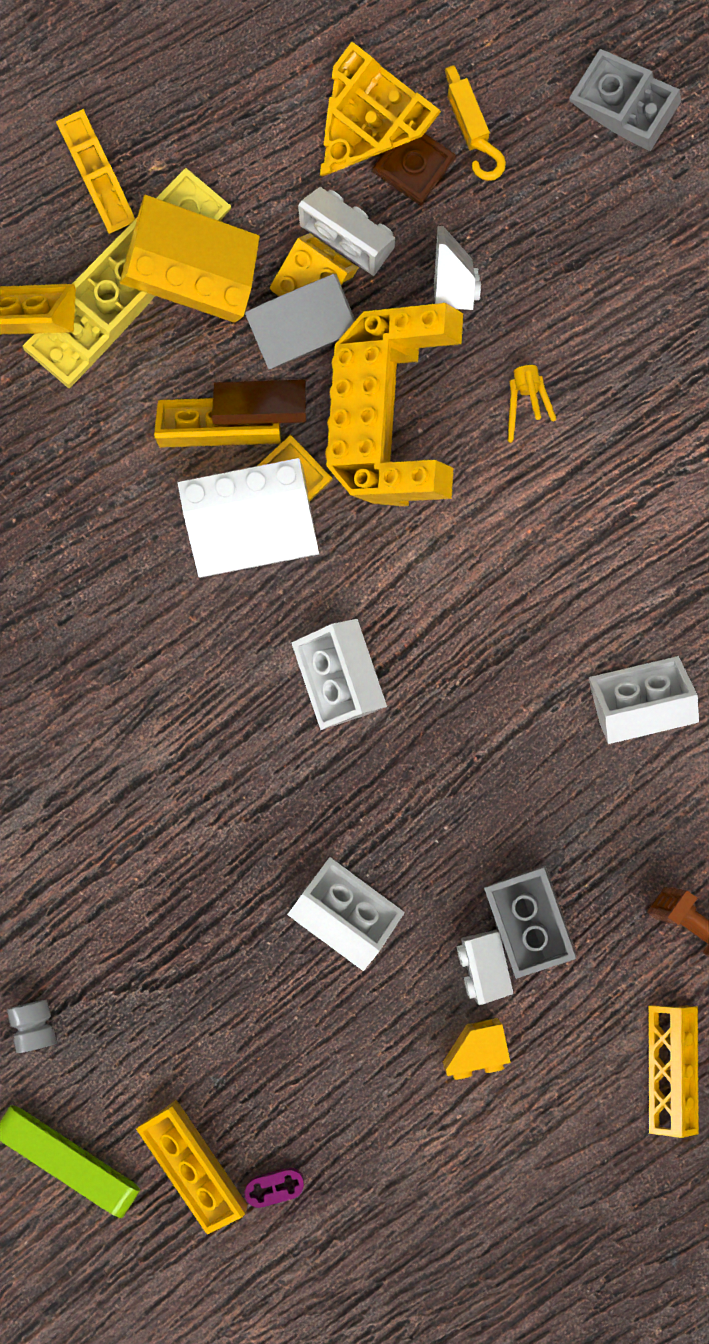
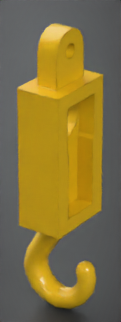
(472, 123)

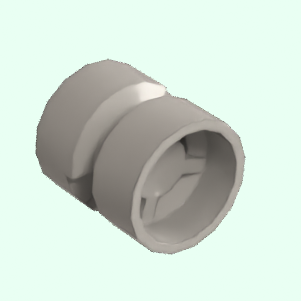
(31, 1025)

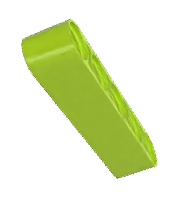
(67, 1161)

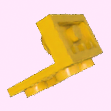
(309, 262)

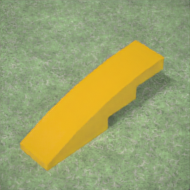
(96, 171)

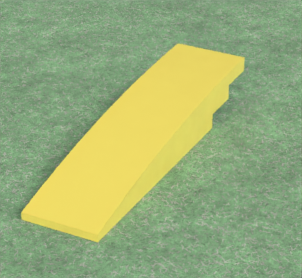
(105, 305)

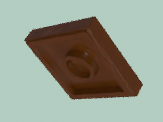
(415, 167)

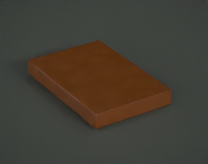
(259, 402)

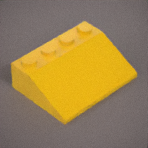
(191, 259)

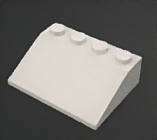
(248, 517)

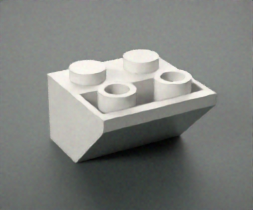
(486, 967)

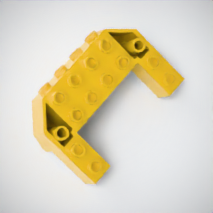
(364, 403)

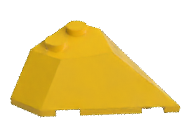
(369, 112)

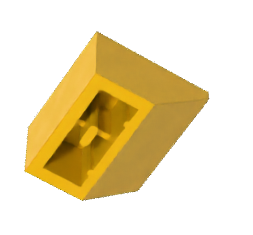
(478, 1047)

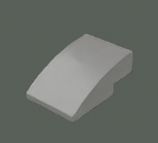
(626, 99)
(301, 321)

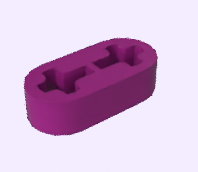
(276, 1195)

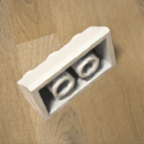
(346, 229)
(455, 277)
(339, 673)
(644, 699)
(346, 914)

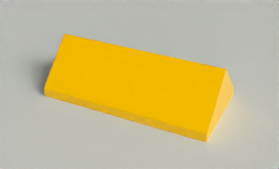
(37, 309)
(190, 424)
(192, 1168)

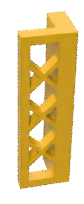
(683, 1077)

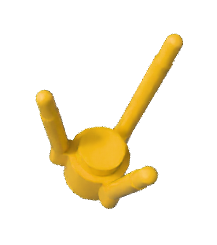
(529, 383)

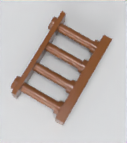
(677, 908)

